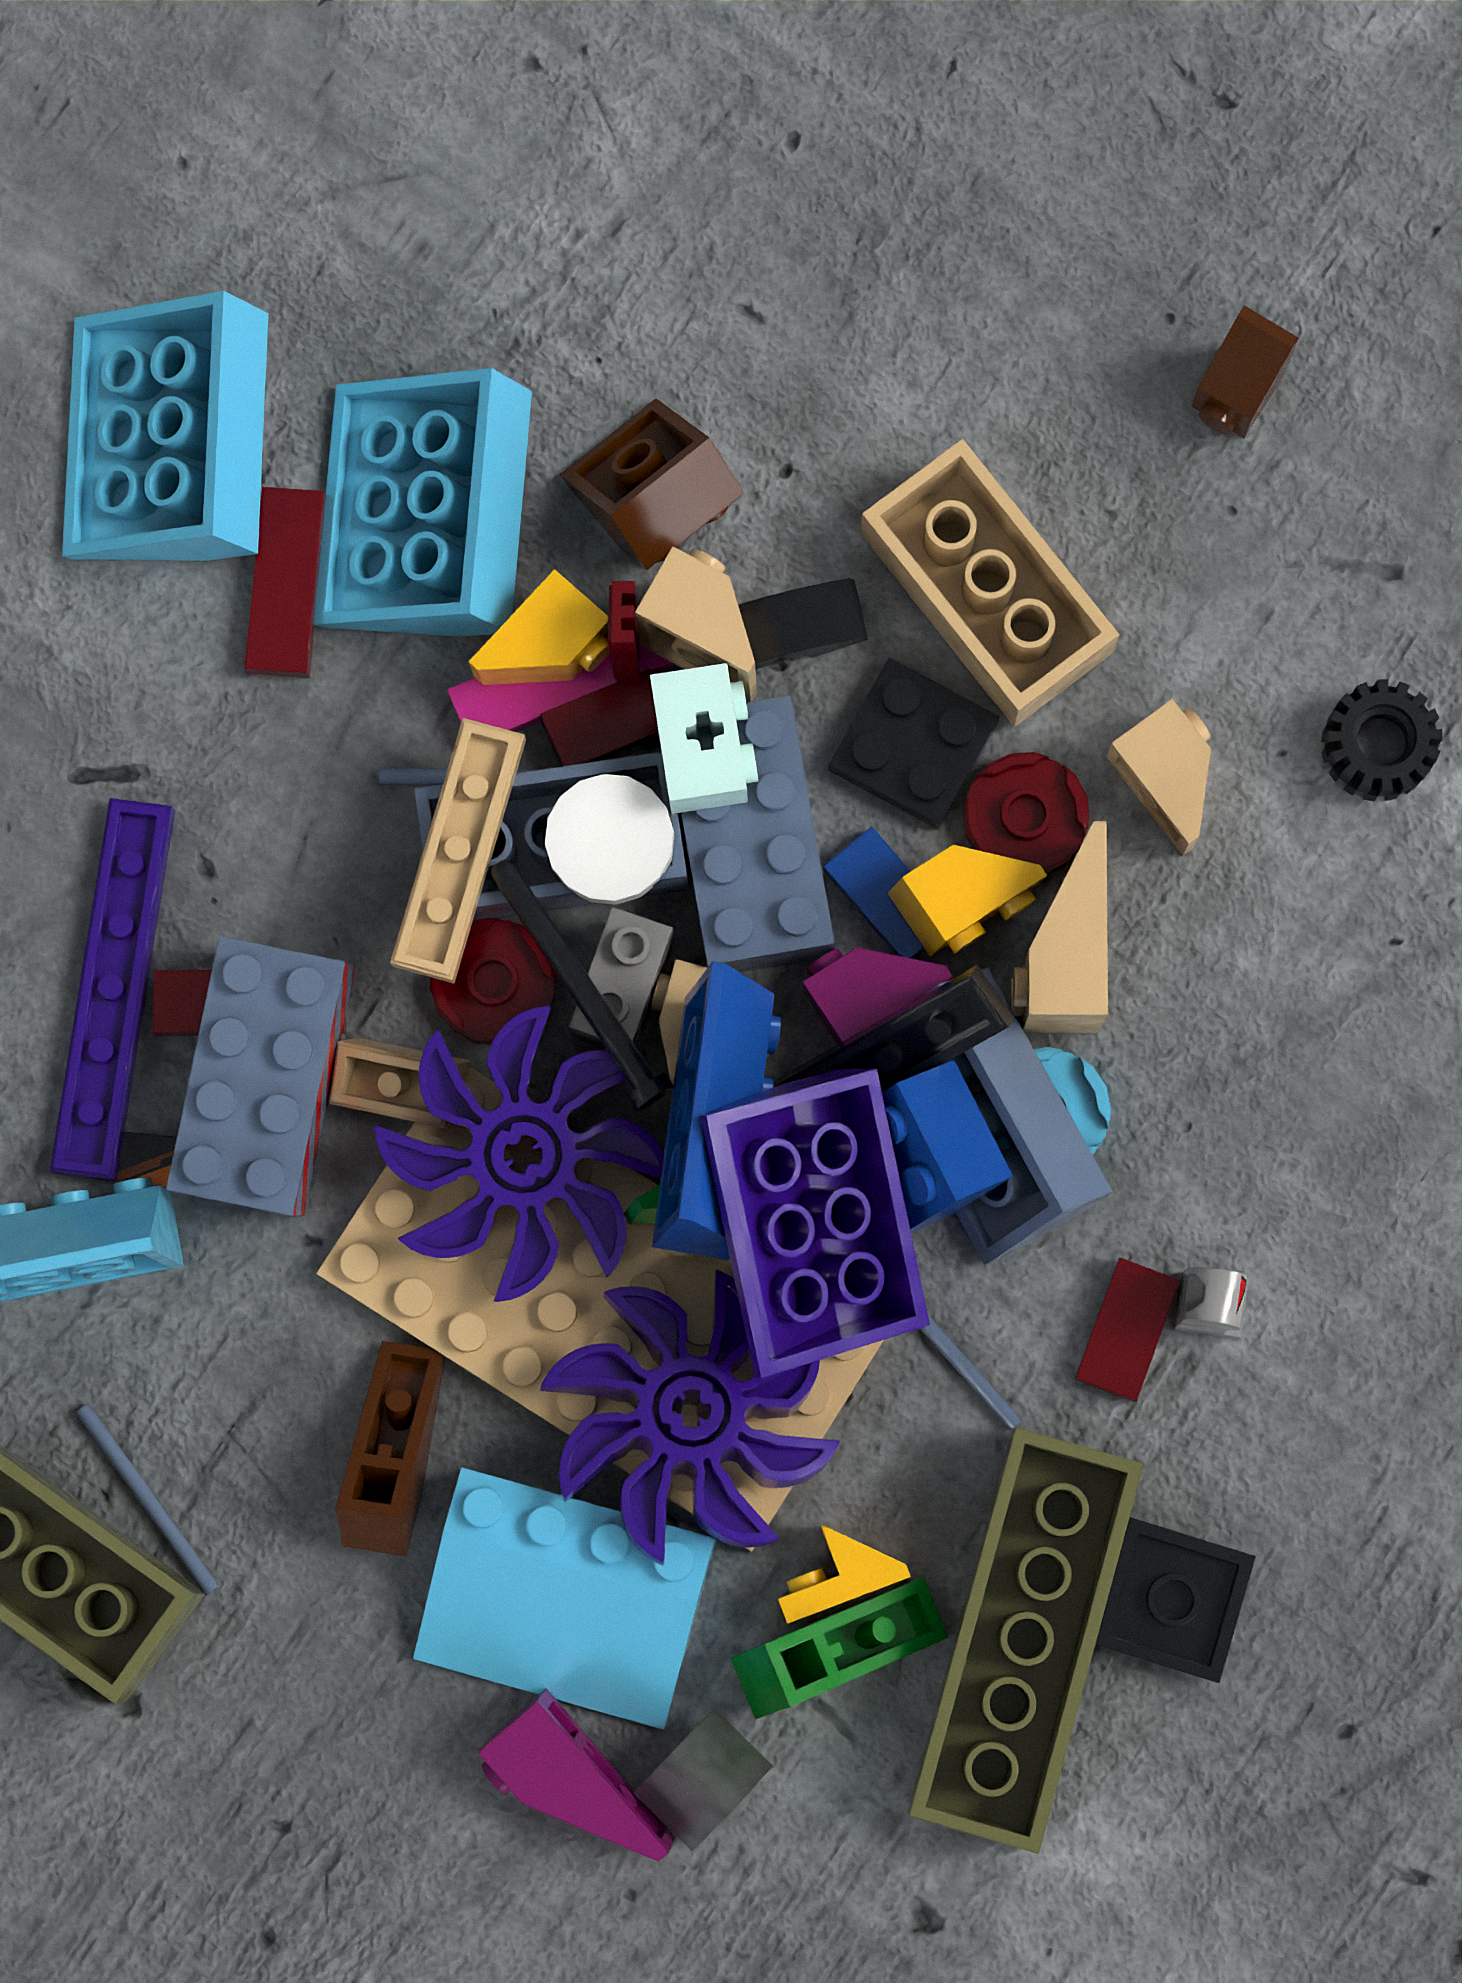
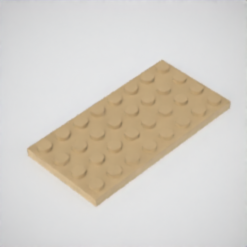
(521, 1339)

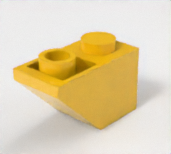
(959, 891)

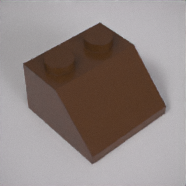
(653, 483)

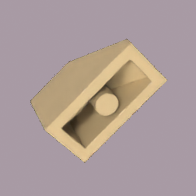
(1167, 769)

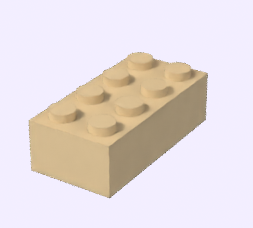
(988, 583)

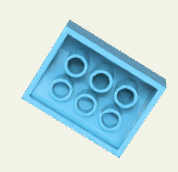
(166, 431)
(424, 504)
(87, 1239)
(561, 1599)

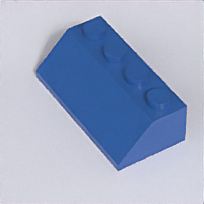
(718, 1062)

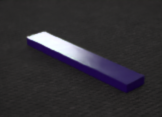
(112, 990)

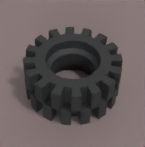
(1397, 706)

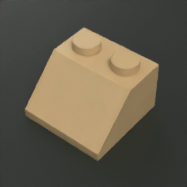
(695, 618)

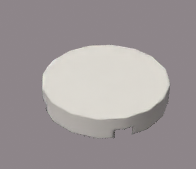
(609, 839)

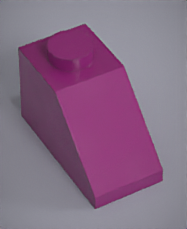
(866, 987)

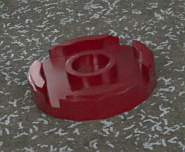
(1027, 811)
(495, 981)

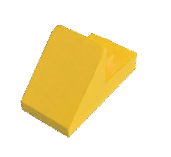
(859, 1571)

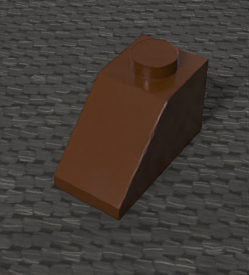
(1244, 373)

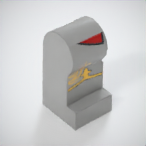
(1211, 1302)

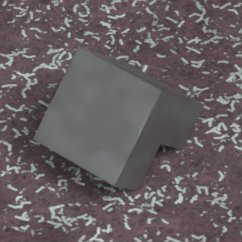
(703, 1779)

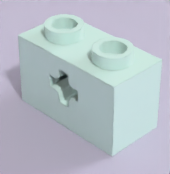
(695, 700)

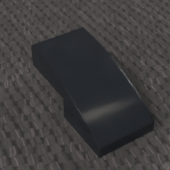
(804, 622)

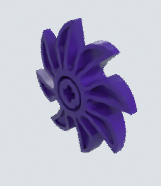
(499, 1185)
(660, 1433)

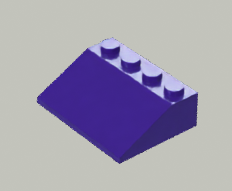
(814, 1219)

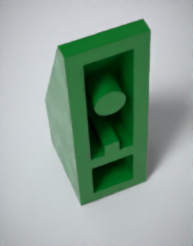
(839, 1648)

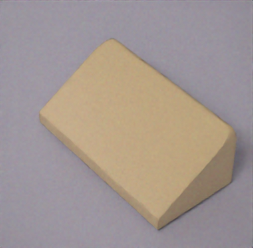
(383, 1080)

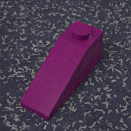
(562, 1773)

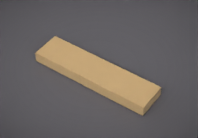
(458, 850)

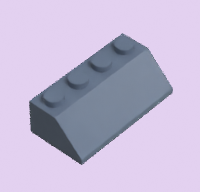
(1047, 1155)

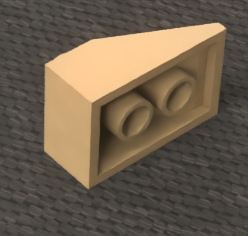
(1067, 963)

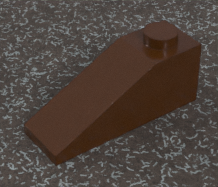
(391, 1450)

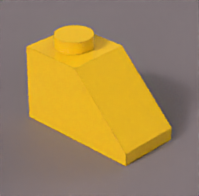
(545, 638)

